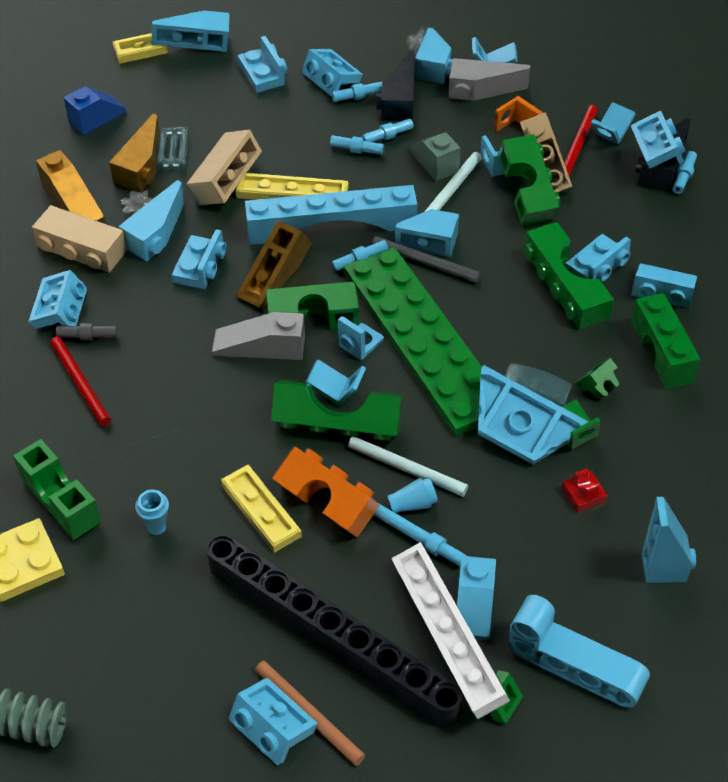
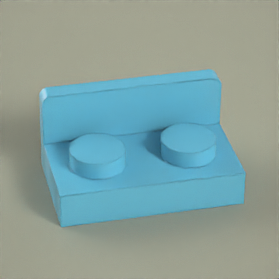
(263, 66)
(329, 70)
(657, 141)
(599, 258)
(199, 260)
(675, 285)
(58, 300)
(270, 719)

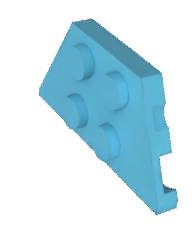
(521, 418)

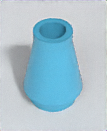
(414, 496)
(153, 510)

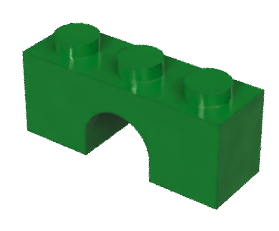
(524, 158)
(324, 299)
(675, 354)
(65, 500)

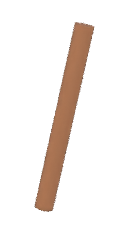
(324, 726)

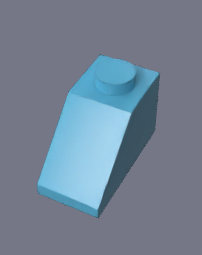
(433, 58)
(429, 232)
(476, 594)

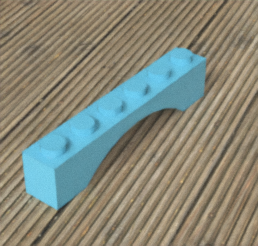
(374, 206)

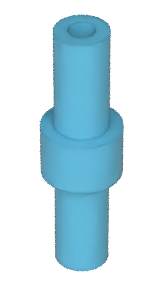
(357, 91)
(388, 131)
(357, 145)
(684, 172)
(360, 254)

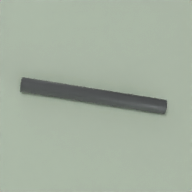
(432, 261)

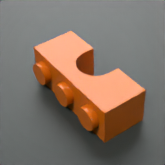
(349, 504)

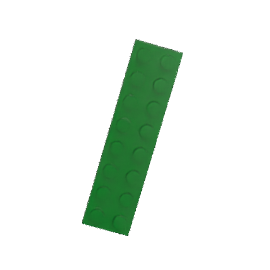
(420, 336)

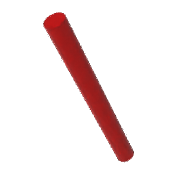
(580, 138)
(80, 381)

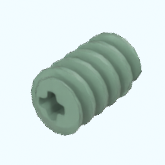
(31, 721)

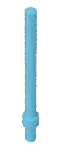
(432, 542)

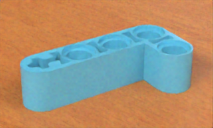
(574, 656)

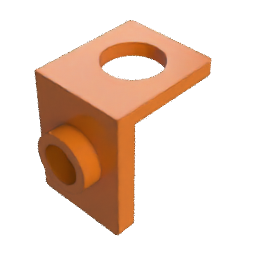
(519, 111)

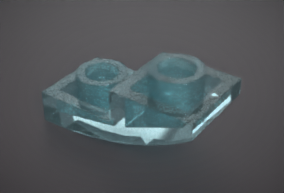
(540, 382)

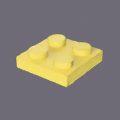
(26, 559)

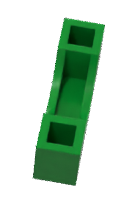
(583, 299)
(297, 404)

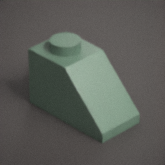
(437, 155)

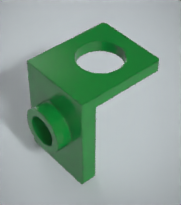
(592, 426)

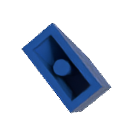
(91, 108)

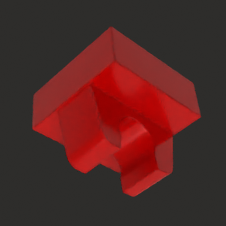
(584, 490)

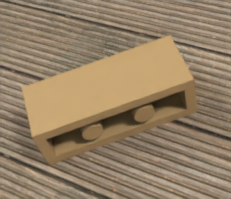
(224, 167)
(79, 238)

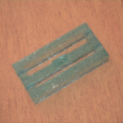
(172, 161)

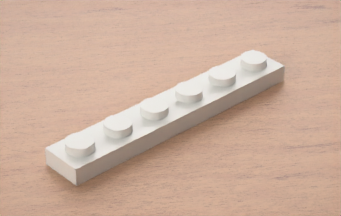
(450, 631)

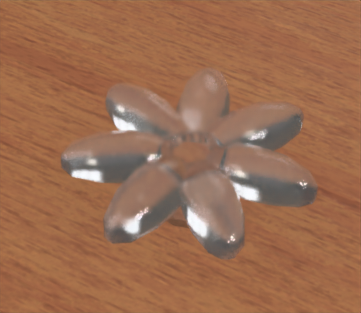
(415, 41)
(136, 202)

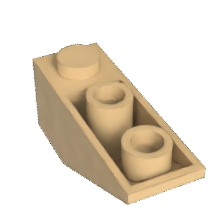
(552, 158)

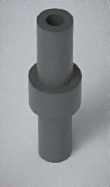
(87, 331)

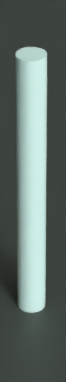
(455, 182)
(408, 466)

